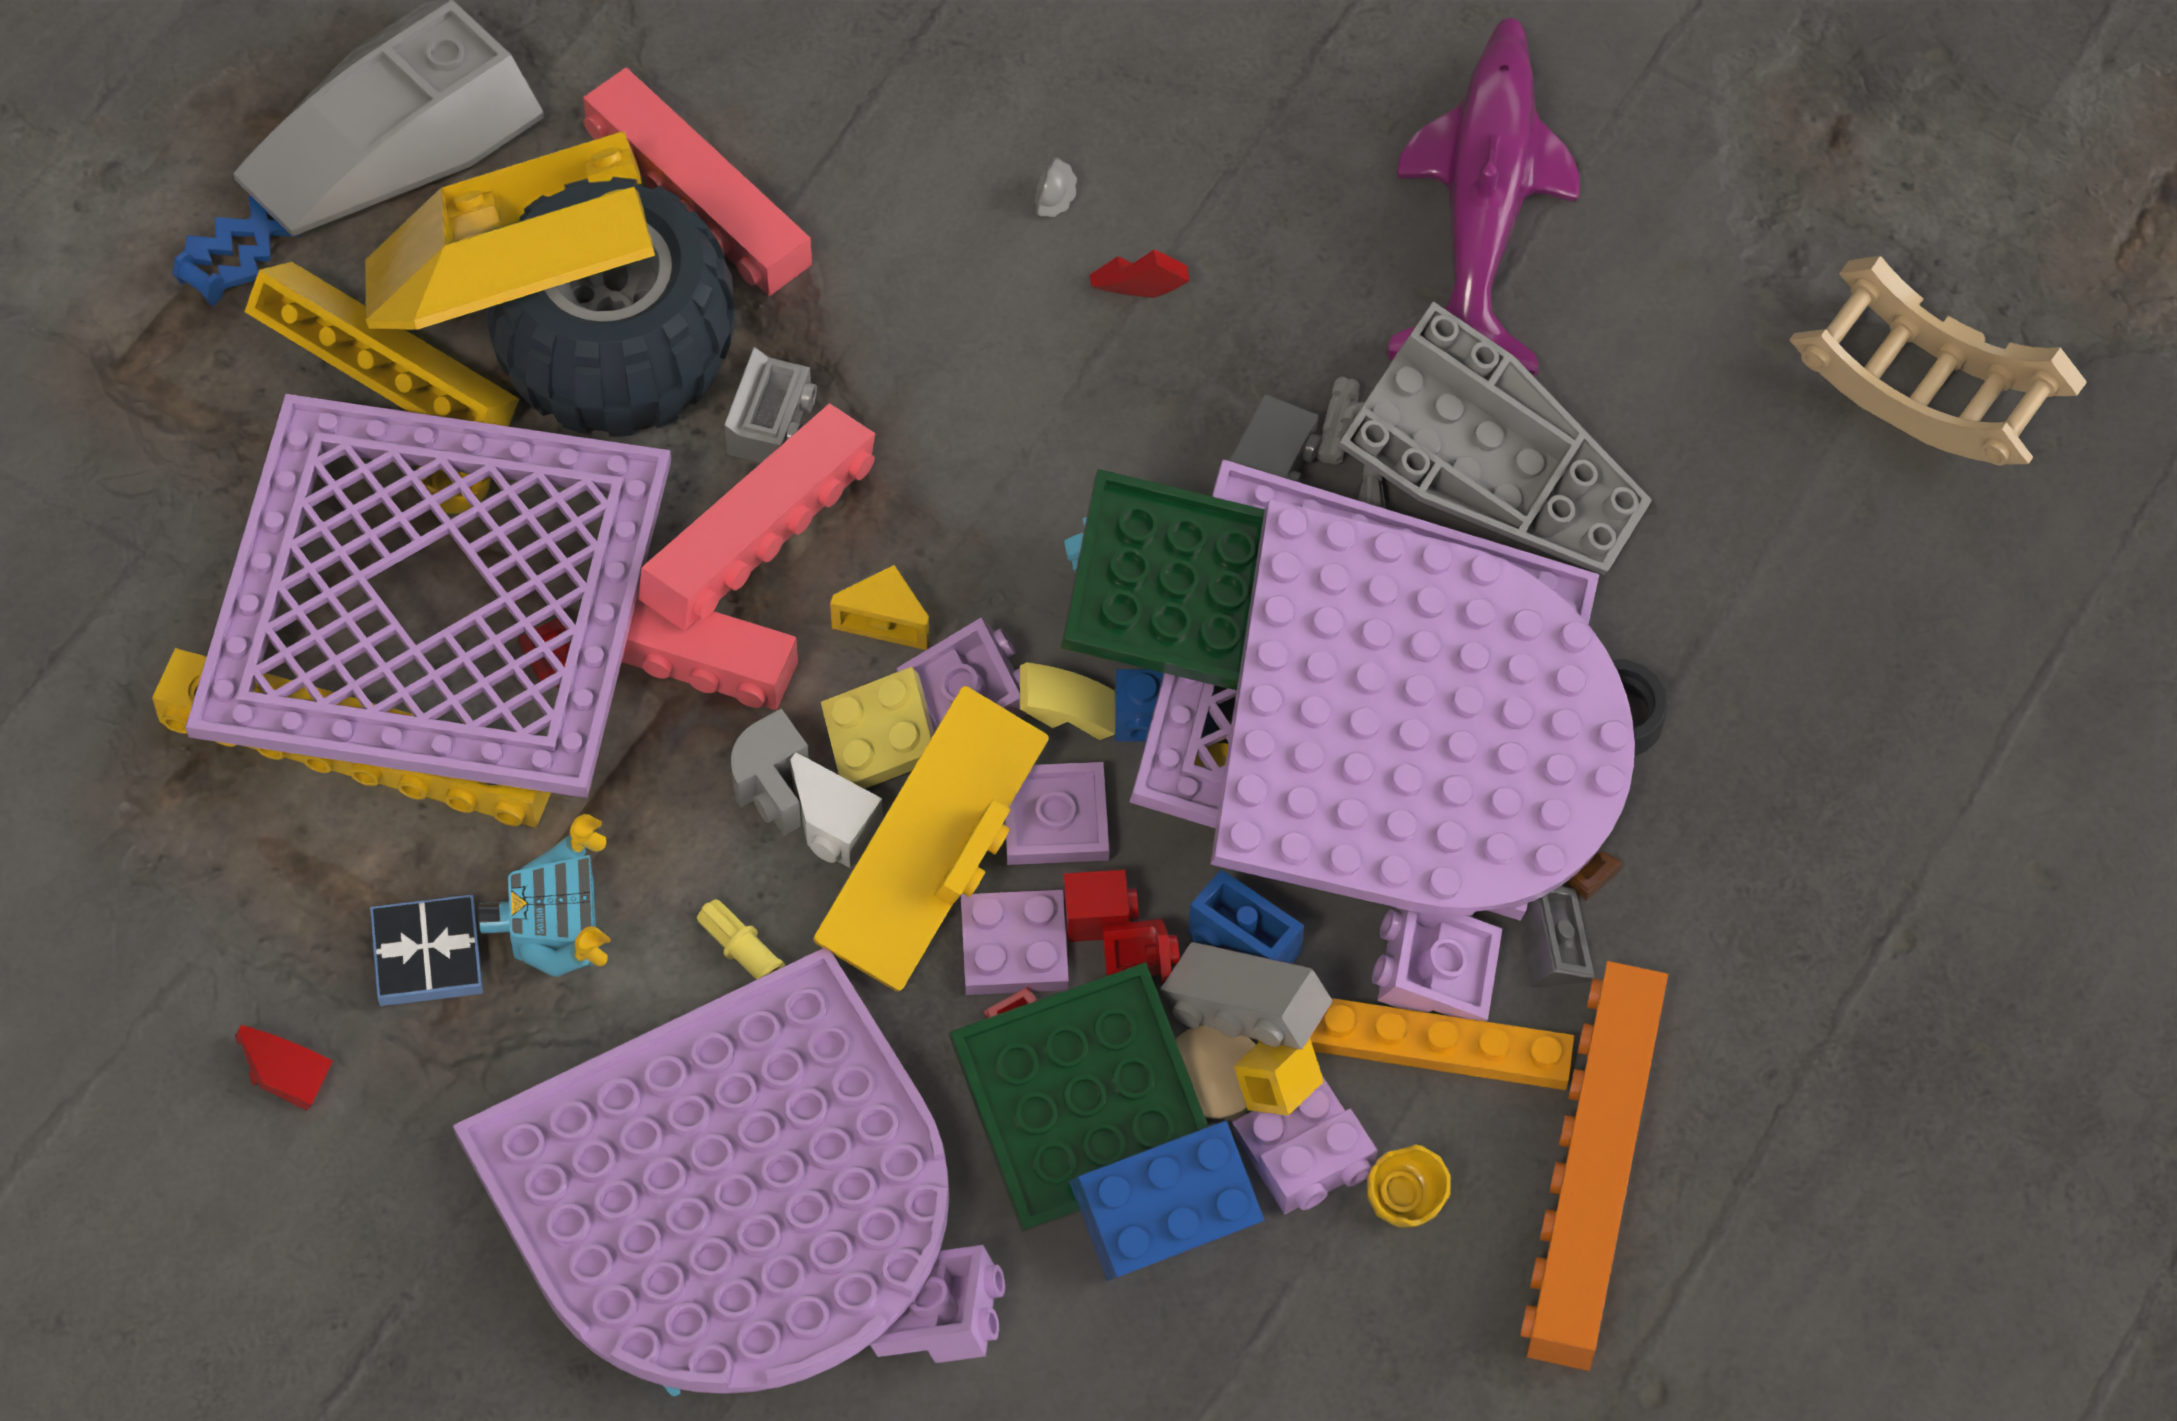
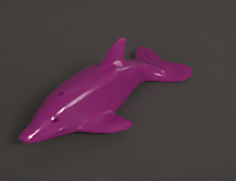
(1490, 158)

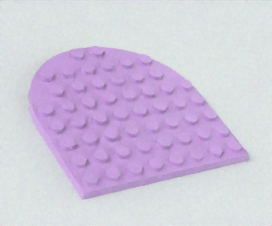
(1416, 723)
(726, 1187)

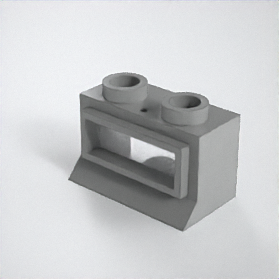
(767, 406)

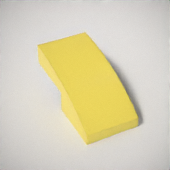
(1065, 696)

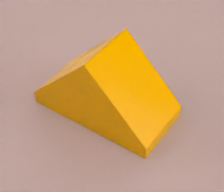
(882, 610)

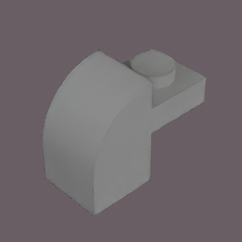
(764, 767)

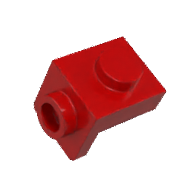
(1137, 943)

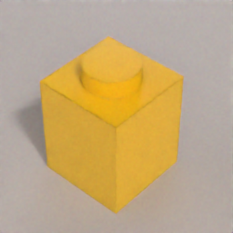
(1278, 1077)

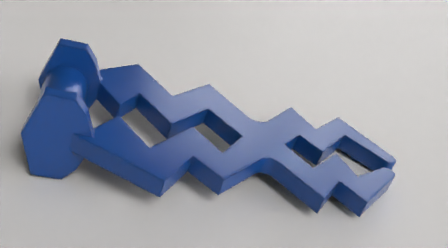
(199, 250)

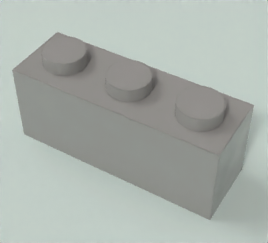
(1246, 996)

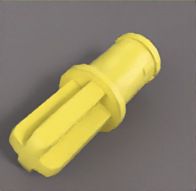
(738, 940)

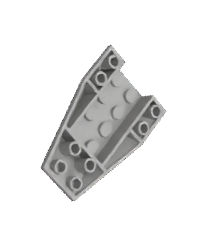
(390, 119)
(1492, 446)

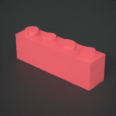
(714, 655)

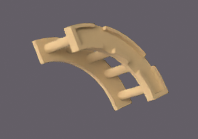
(1957, 347)

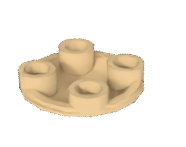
(1210, 1064)

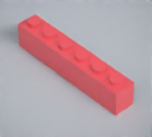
(675, 157)
(757, 517)

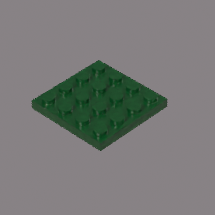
(1164, 579)
(1076, 1087)

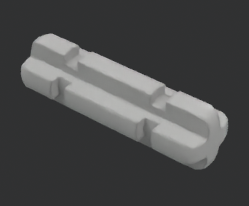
(1344, 392)

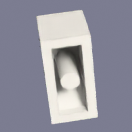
(834, 812)

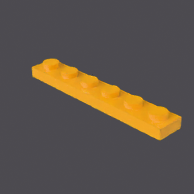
(1445, 1043)

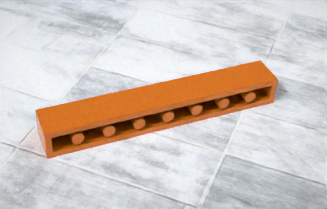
(1596, 1168)

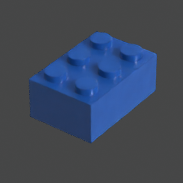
(1166, 1200)

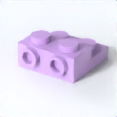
(972, 659)
(1437, 963)
(1308, 1150)
(952, 1310)

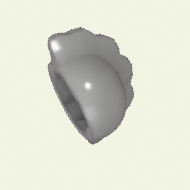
(1055, 188)

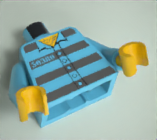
(553, 906)

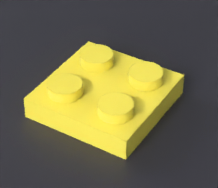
(879, 728)

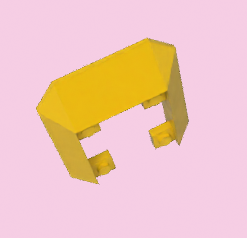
(430, 278)

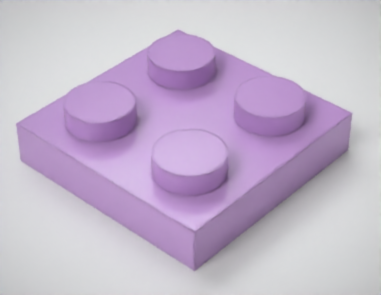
(1059, 816)
(1014, 942)

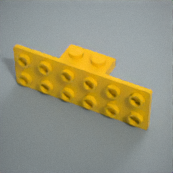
(932, 839)

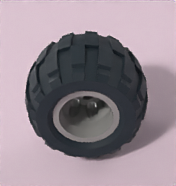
(643, 338)

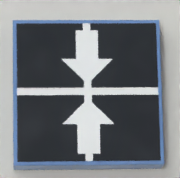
(426, 950)

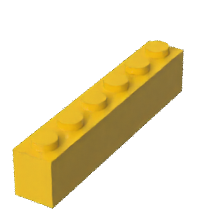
(381, 359)

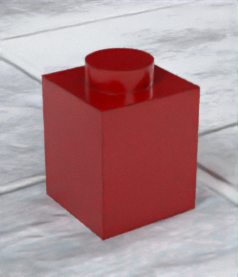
(1095, 901)

